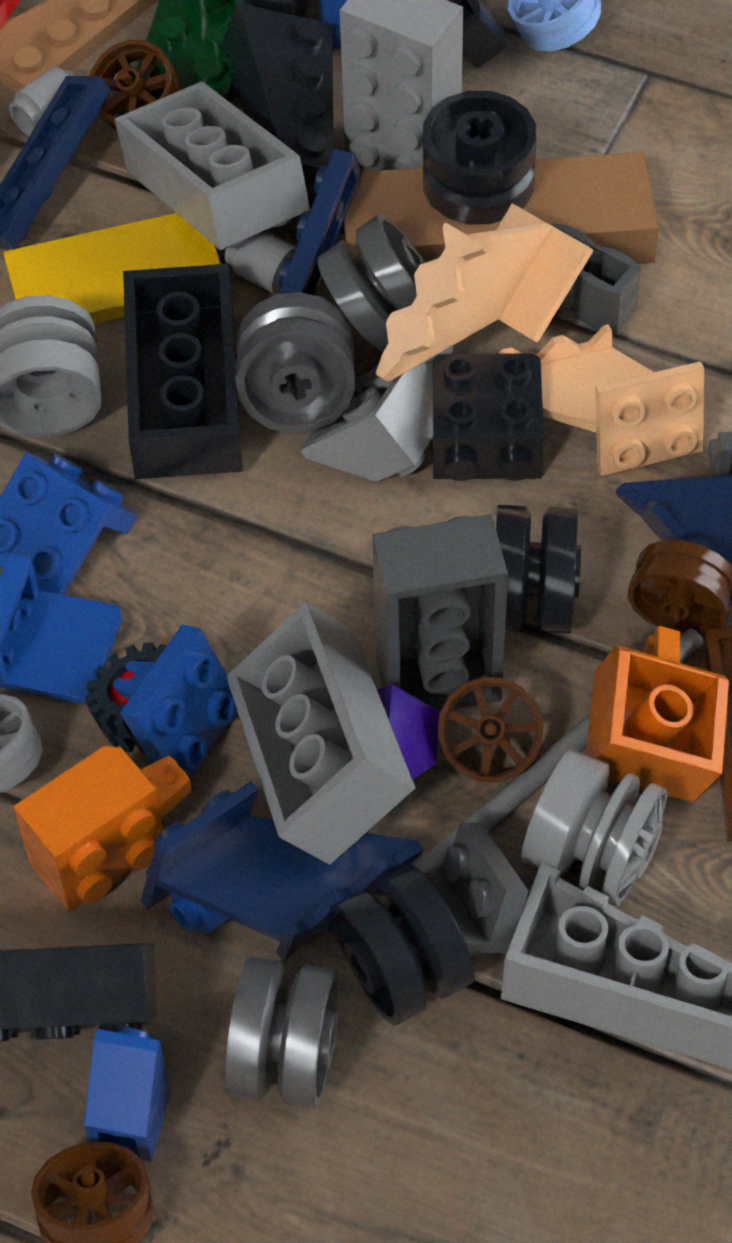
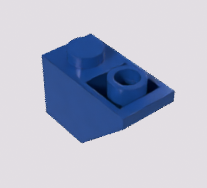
(127, 1090)

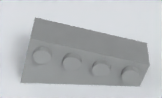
(617, 972)

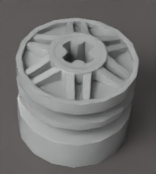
(47, 367)
(600, 829)

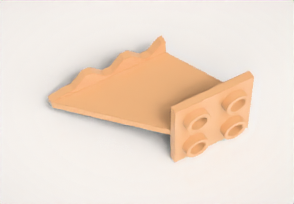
(480, 278)
(632, 410)

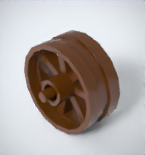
(134, 85)
(681, 586)
(490, 729)
(80, 1177)

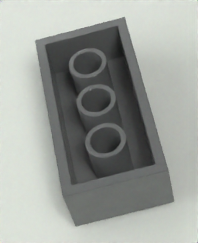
(440, 608)

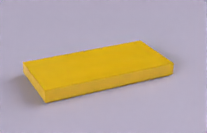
(92, 264)

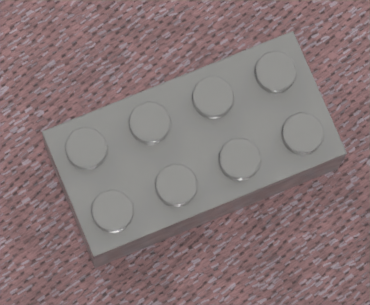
(394, 70)
(213, 165)
(318, 734)

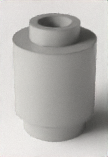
(35, 97)
(260, 259)

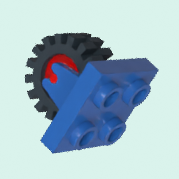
(164, 699)

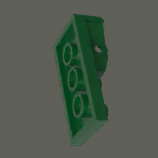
(192, 39)

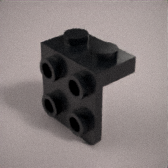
(487, 416)

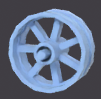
(554, 23)

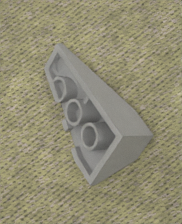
(381, 428)

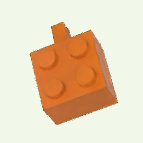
(658, 717)
(98, 822)

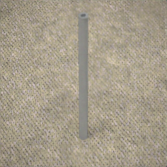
(534, 775)

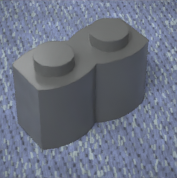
(605, 287)

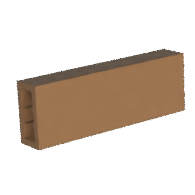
(596, 194)

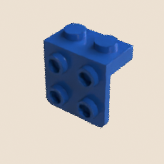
(56, 518)
(51, 638)

